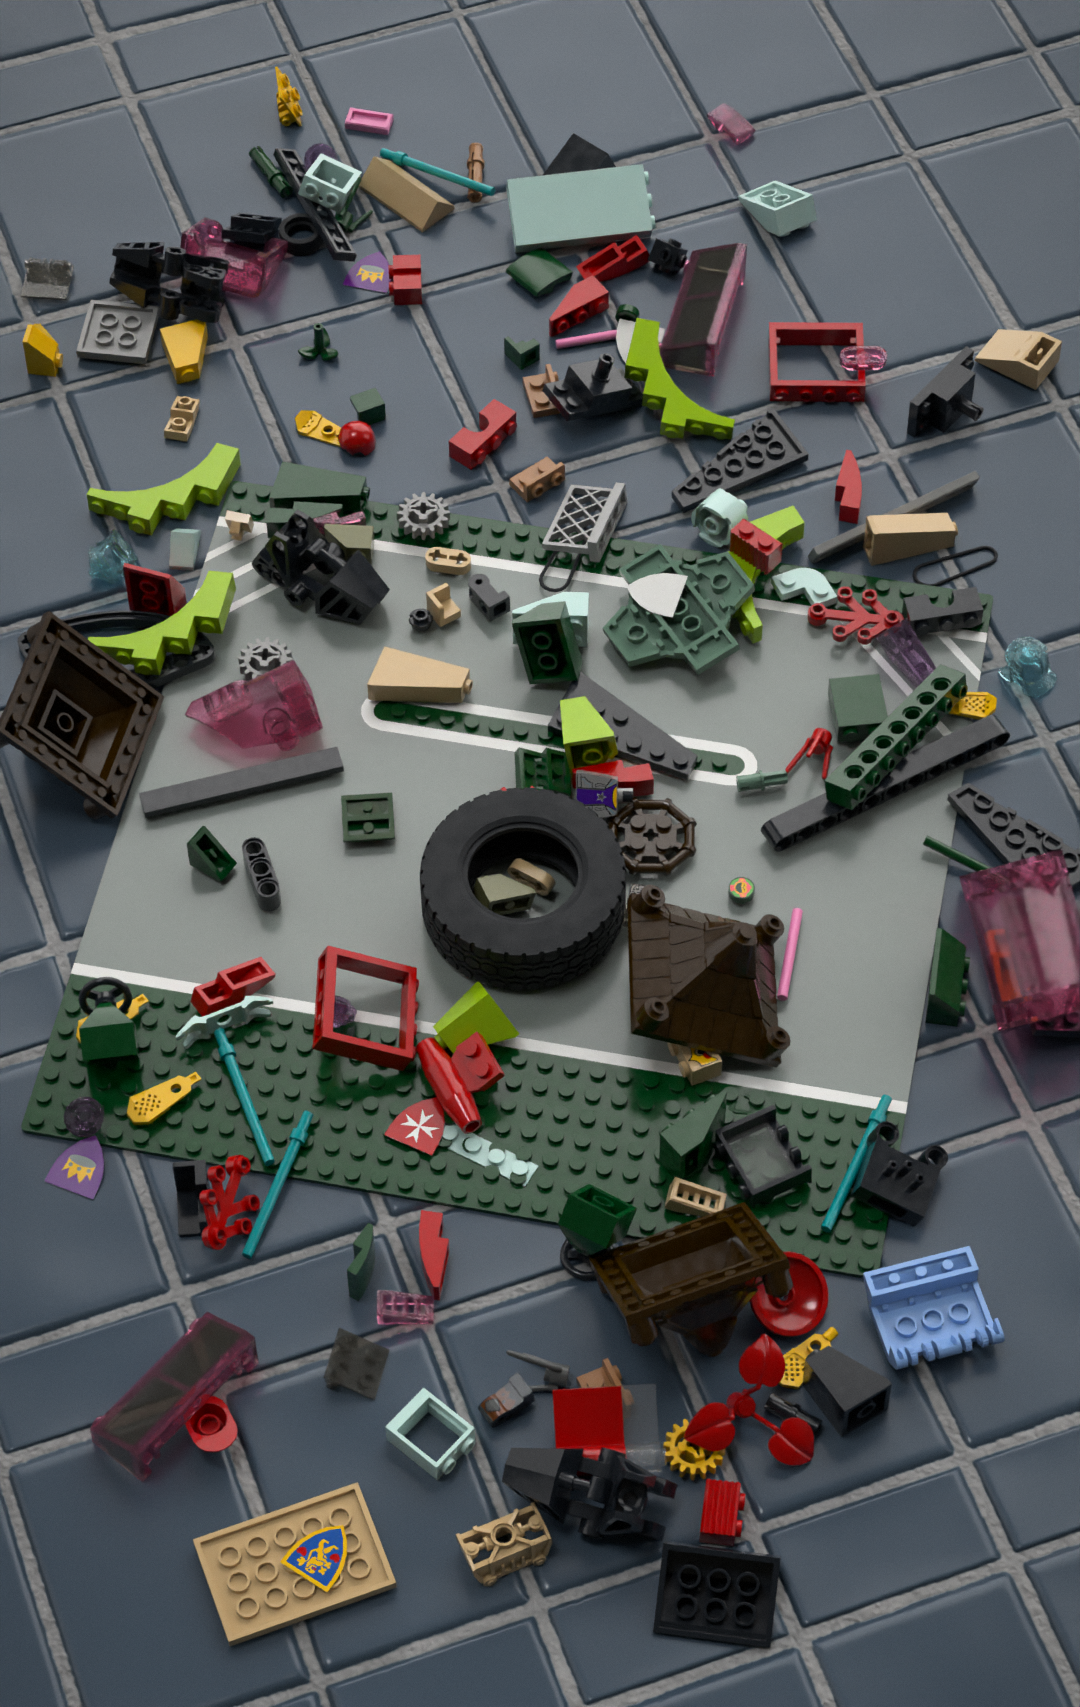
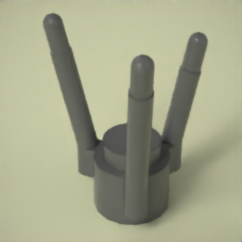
(555, 1373)

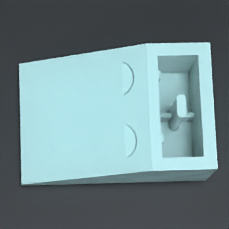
(578, 610)

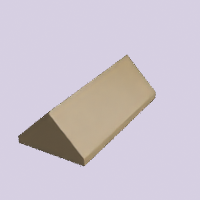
(404, 194)

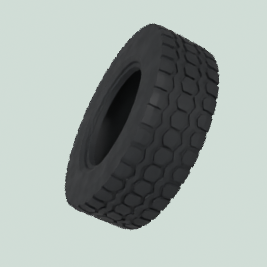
(528, 950)

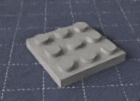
(118, 332)

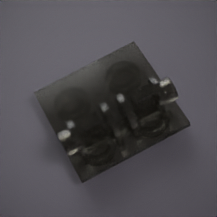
(47, 279)
(355, 1364)

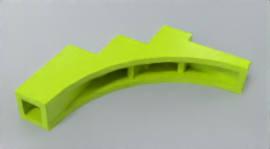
(661, 393)
(174, 499)
(785, 527)
(177, 634)

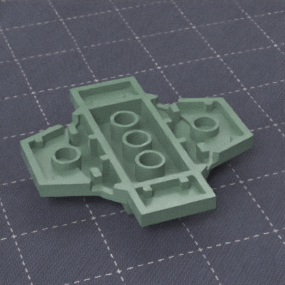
(701, 619)

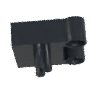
(895, 1180)

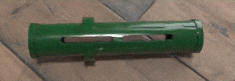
(274, 176)

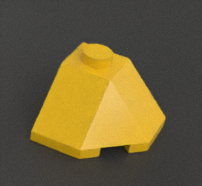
(41, 351)

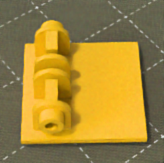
(287, 100)

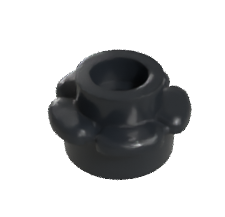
(420, 619)

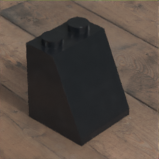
(579, 156)
(845, 1389)

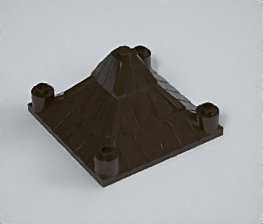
(79, 715)
(704, 979)
(693, 1277)

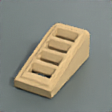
(693, 1207)

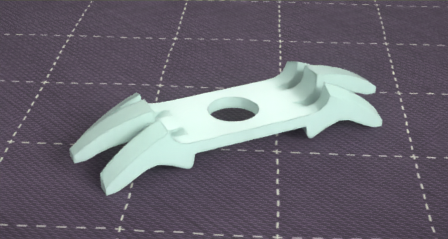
(244, 1011)

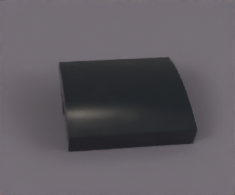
(251, 228)

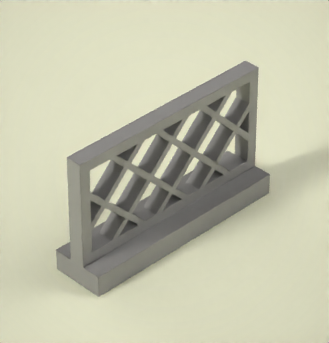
(603, 523)

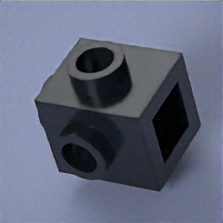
(668, 255)

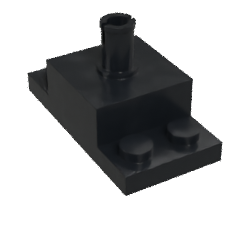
(593, 390)
(945, 397)

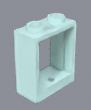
(320, 182)
(412, 1414)

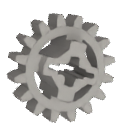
(423, 516)
(262, 657)

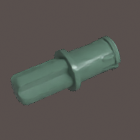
(761, 780)

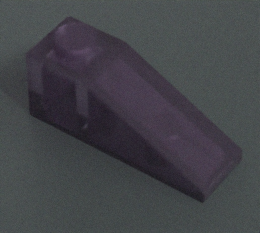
(907, 652)

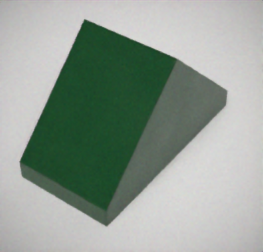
(209, 855)

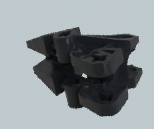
(139, 276)
(298, 545)
(619, 1484)

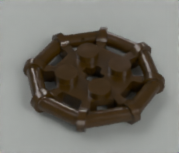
(657, 825)

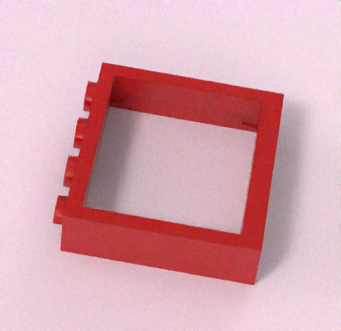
(814, 334)
(355, 1048)

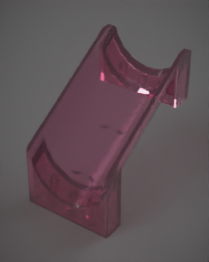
(1027, 937)

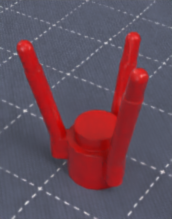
(817, 744)

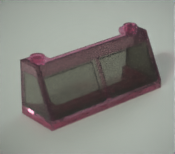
(703, 308)
(173, 1392)

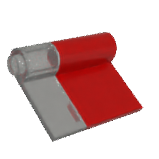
(610, 1418)

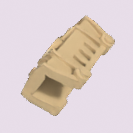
(510, 1555)

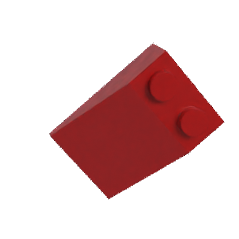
(153, 591)

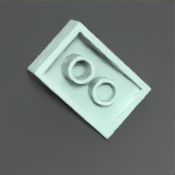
(780, 207)

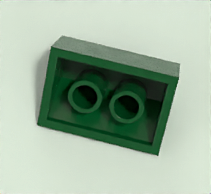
(548, 644)
(947, 980)

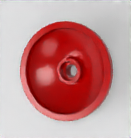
(801, 1307)

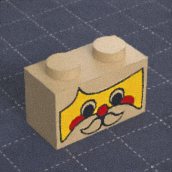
(696, 1064)

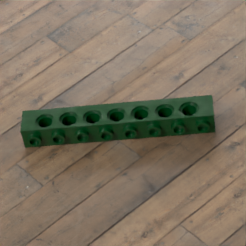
(895, 737)

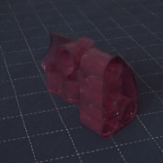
(261, 710)

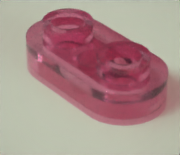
(863, 358)

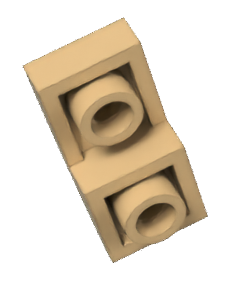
(182, 418)

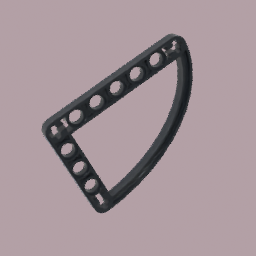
(144, 619)

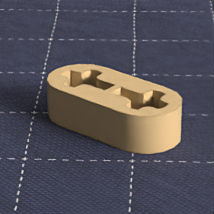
(448, 560)
(531, 876)

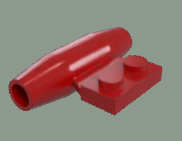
(456, 1078)

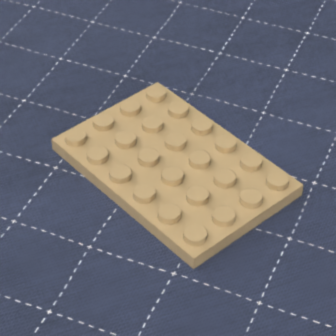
(263, 1595)

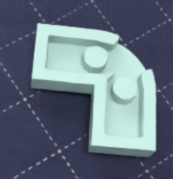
(804, 581)

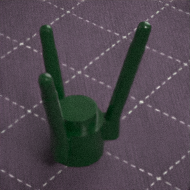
(345, 218)

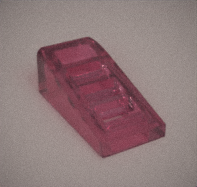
(400, 1298)

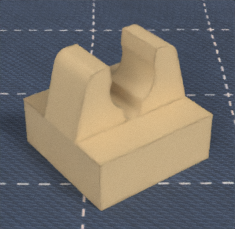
(238, 524)

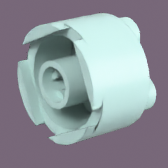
(718, 516)

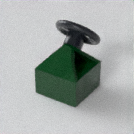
(107, 1031)
(591, 1224)

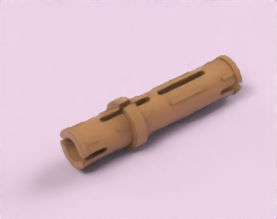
(475, 165)

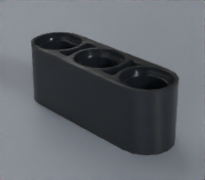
(258, 862)

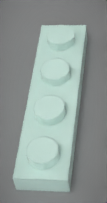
(480, 1154)

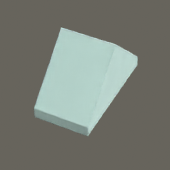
(183, 548)

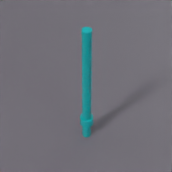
(402, 159)
(227, 1055)
(876, 1117)
(297, 1139)

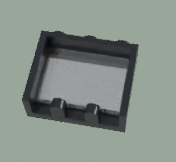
(761, 1156)

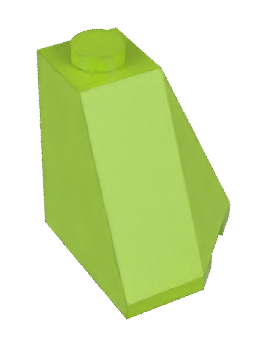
(585, 734)
(471, 1014)

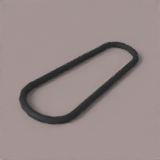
(953, 556)
(571, 573)

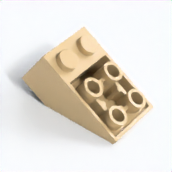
(1021, 355)

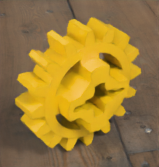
(686, 1458)

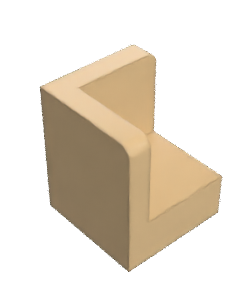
(441, 605)

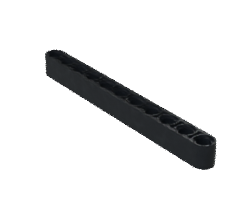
(909, 773)

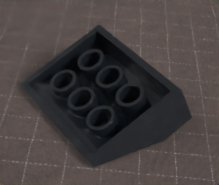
(717, 1594)

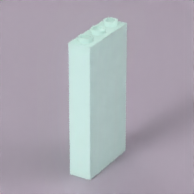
(580, 208)

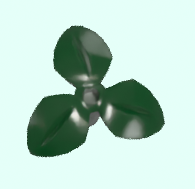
(321, 341)

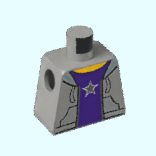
(601, 792)

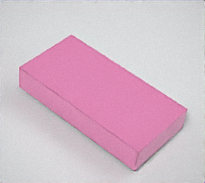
(369, 121)

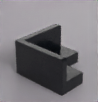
(190, 1180)

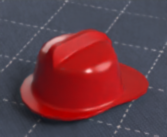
(212, 1426)

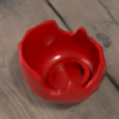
(357, 437)

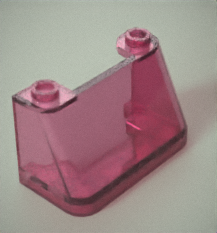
(248, 268)

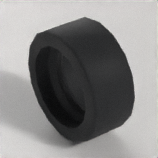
(303, 247)

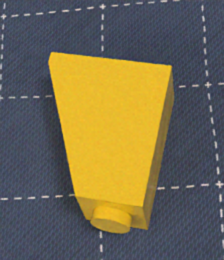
(185, 349)

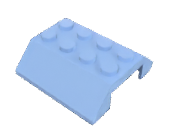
(930, 1308)

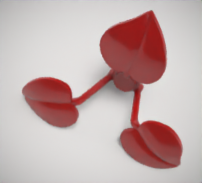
(712, 1425)

